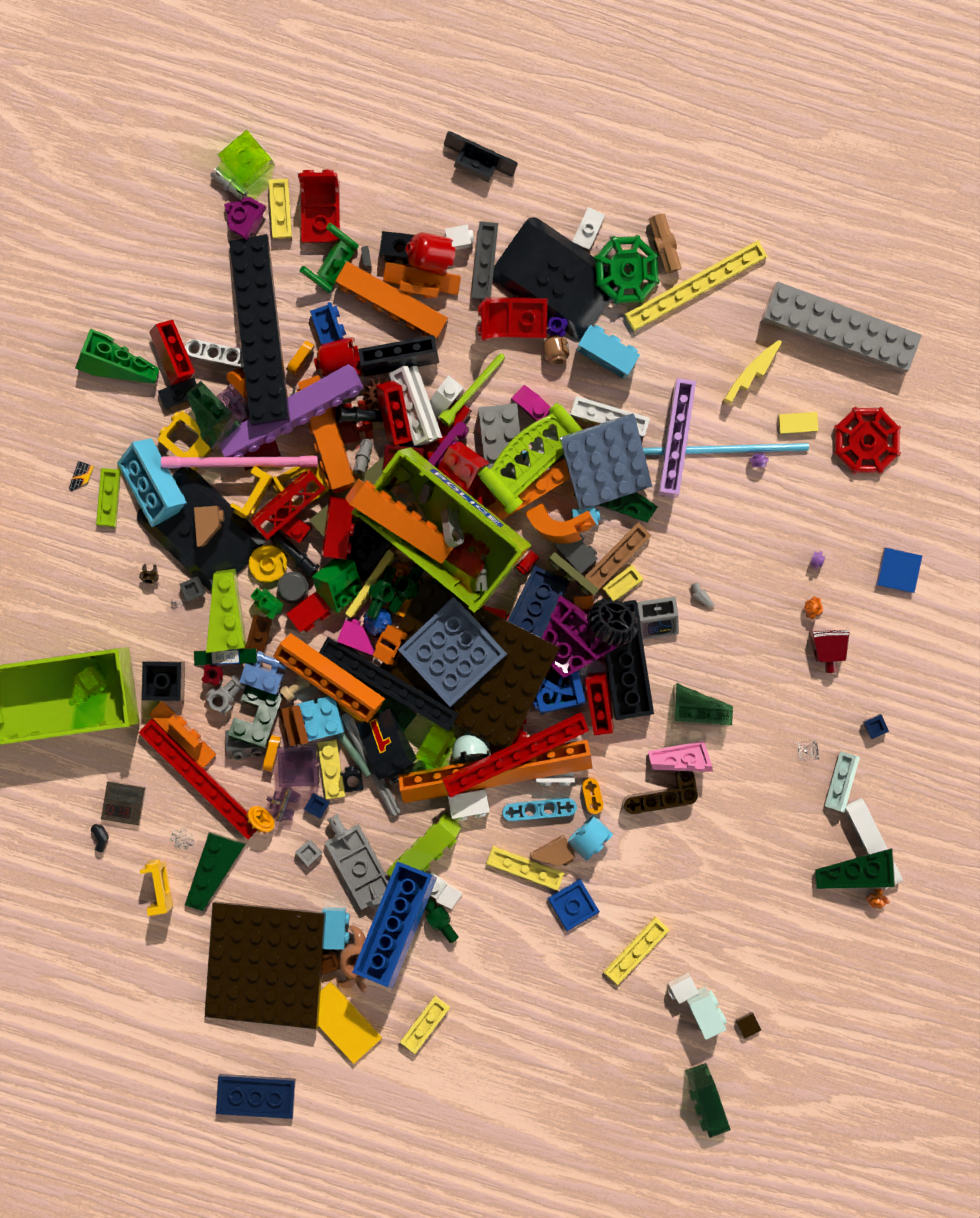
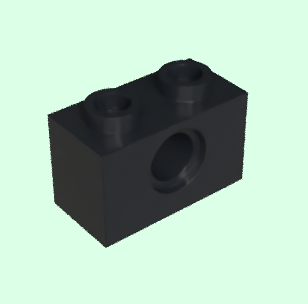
(389, 241)

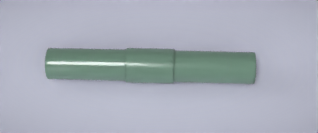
(355, 755)

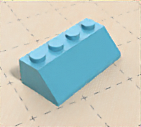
(150, 482)

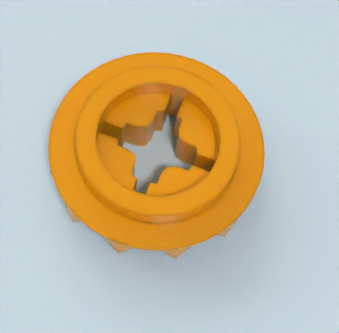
(265, 817)

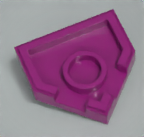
(244, 216)

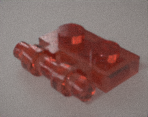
(349, 431)
(466, 560)

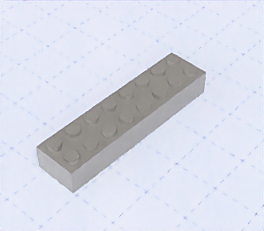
(841, 328)

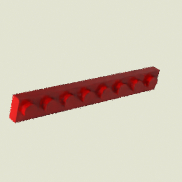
(515, 754)
(198, 777)

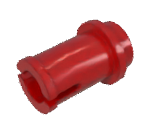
(527, 562)

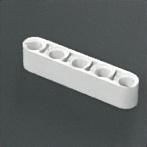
(222, 358)
(868, 831)

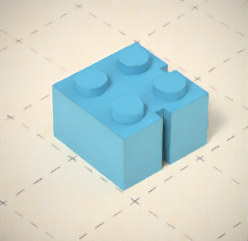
(321, 718)

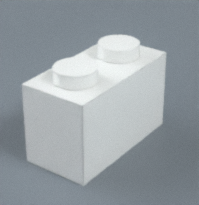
(469, 804)

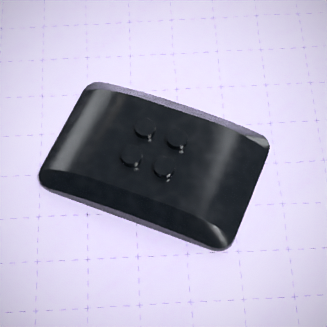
(553, 267)
(224, 551)

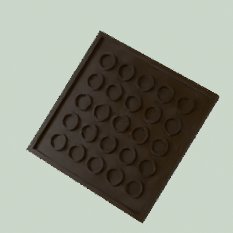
(265, 965)

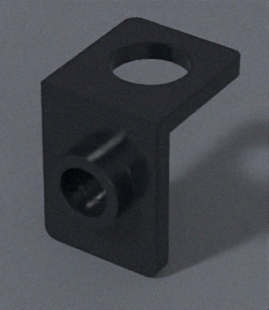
(348, 772)

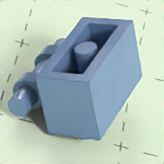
(263, 677)

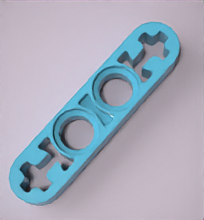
(539, 806)

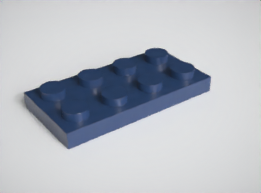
(538, 601)
(255, 1096)

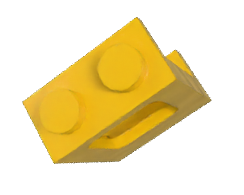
(198, 449)
(318, 472)
(256, 496)
(161, 885)

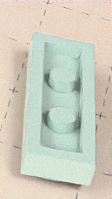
(842, 781)

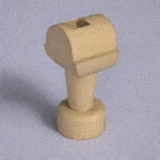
(288, 692)

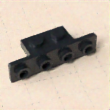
(477, 159)

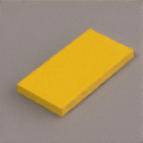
(345, 1023)

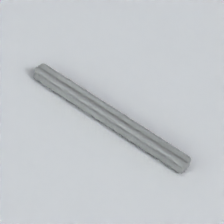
(380, 784)

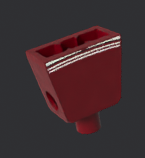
(830, 647)

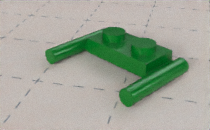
(334, 262)

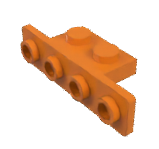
(419, 281)
(186, 737)

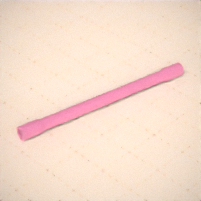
(177, 462)

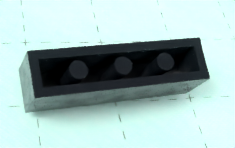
(394, 355)

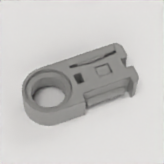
(451, 526)

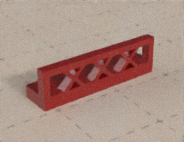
(282, 498)

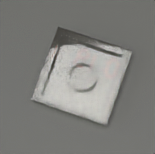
(123, 803)

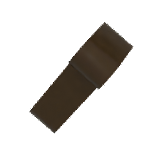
(659, 796)

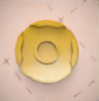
(268, 563)

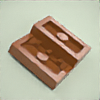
(293, 725)

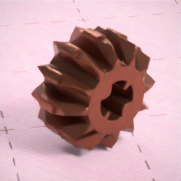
(371, 394)

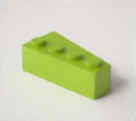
(226, 619)
(430, 845)

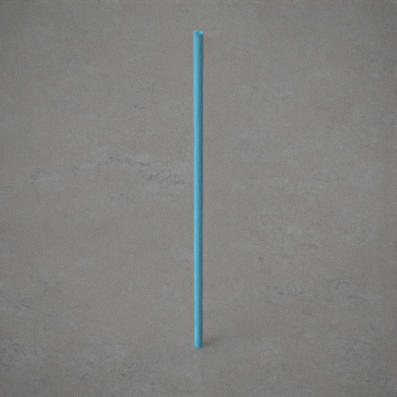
(726, 449)

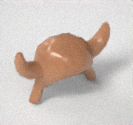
(348, 960)

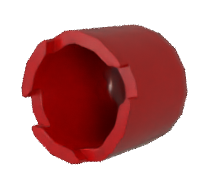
(431, 253)
(337, 354)

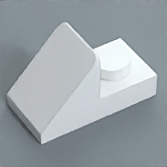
(445, 892)

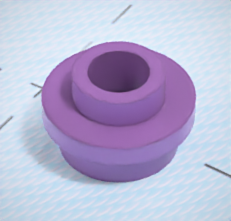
(758, 460)
(817, 560)

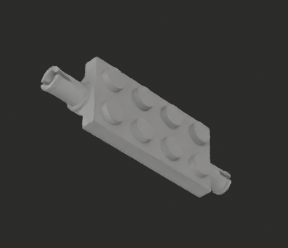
(357, 863)

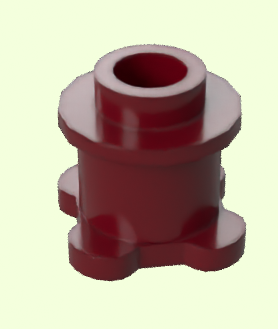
(207, 674)

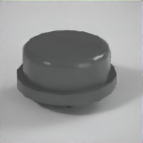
(293, 587)

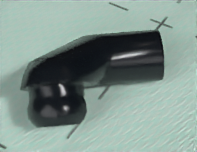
(101, 836)

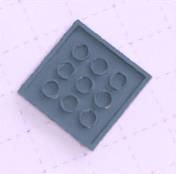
(606, 461)
(452, 651)

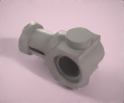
(225, 694)

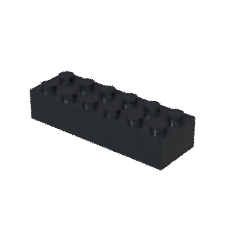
(629, 676)

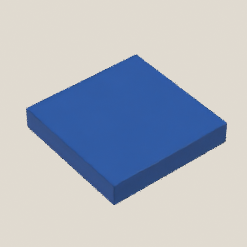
(899, 570)
(573, 904)

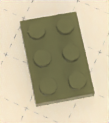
(572, 574)

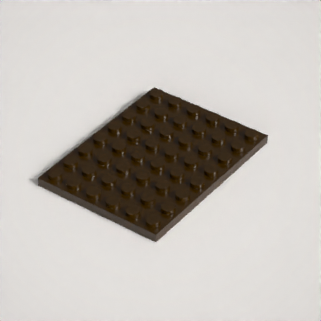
(503, 696)

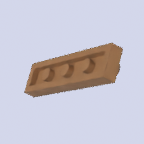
(618, 555)

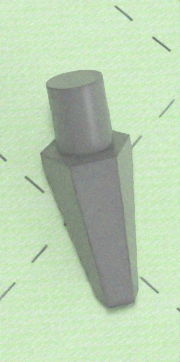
(701, 595)

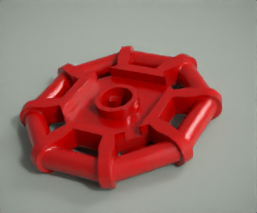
(856, 441)

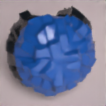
(376, 626)

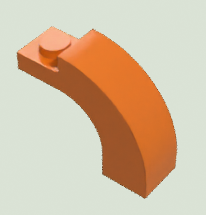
(559, 531)

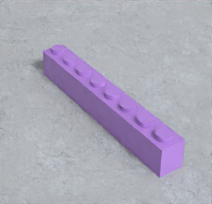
(302, 406)

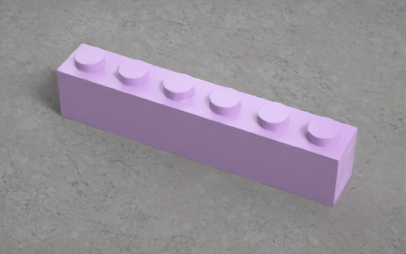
(676, 438)

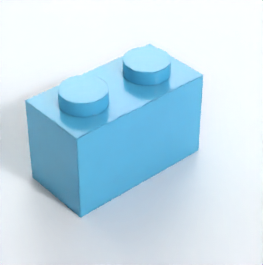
(335, 928)

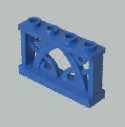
(573, 689)

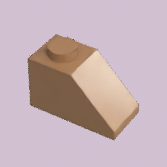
(207, 523)
(555, 852)

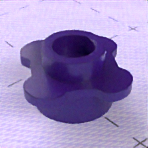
(553, 322)

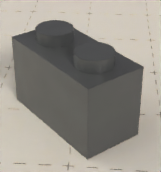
(578, 554)

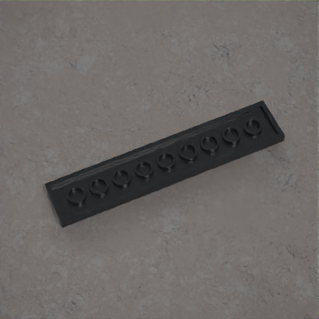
(259, 330)

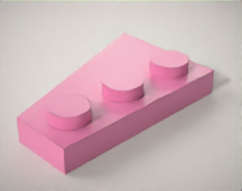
(681, 758)

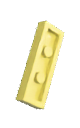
(280, 208)
(331, 769)
(424, 1024)

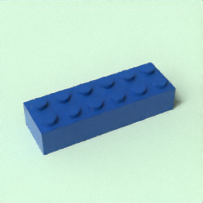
(394, 925)

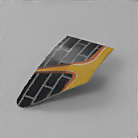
(81, 475)

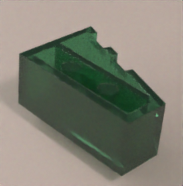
(211, 415)
(698, 709)
(707, 1100)

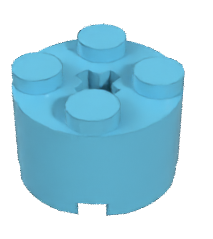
(590, 837)

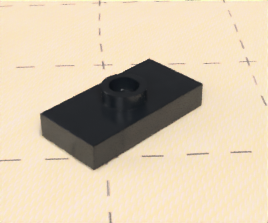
(176, 393)

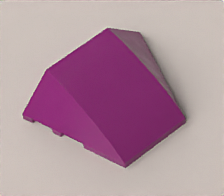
(570, 632)

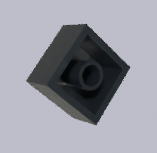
(163, 680)

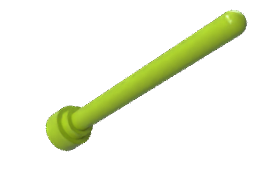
(447, 417)

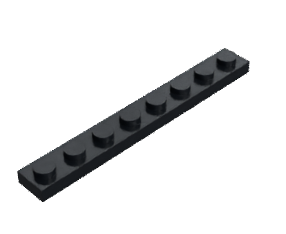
(389, 683)

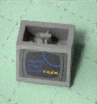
(658, 617)

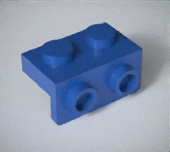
(327, 324)

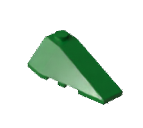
(107, 359)

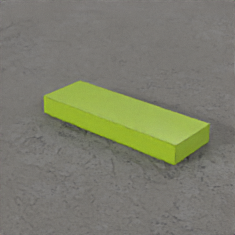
(108, 497)

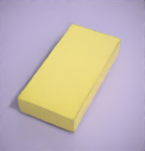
(798, 422)
(622, 583)

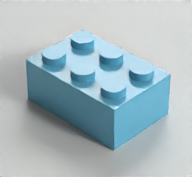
(608, 351)

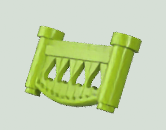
(508, 489)

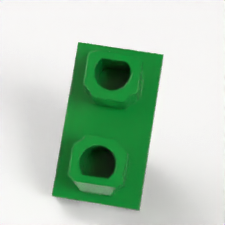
(267, 602)

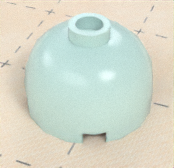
(470, 748)

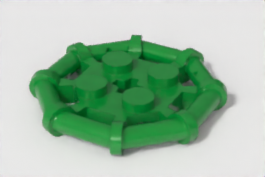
(619, 277)

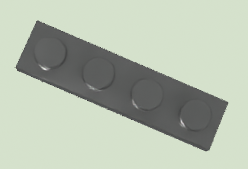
(484, 260)

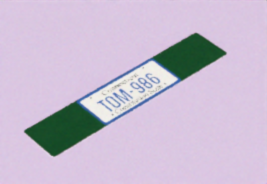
(233, 656)

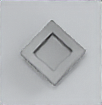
(308, 852)

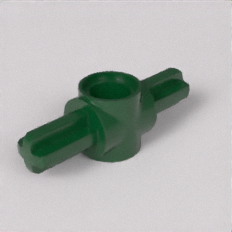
(406, 588)
(381, 592)
(440, 920)

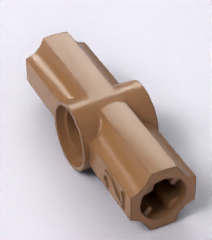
(665, 243)

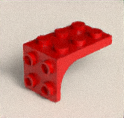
(319, 205)
(513, 317)

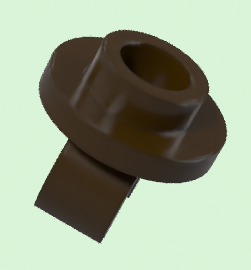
(149, 577)

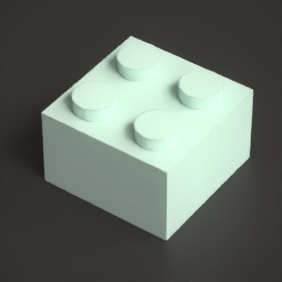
(708, 1017)

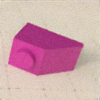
(531, 403)
(355, 636)

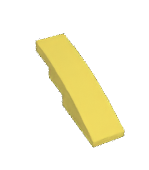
(756, 367)

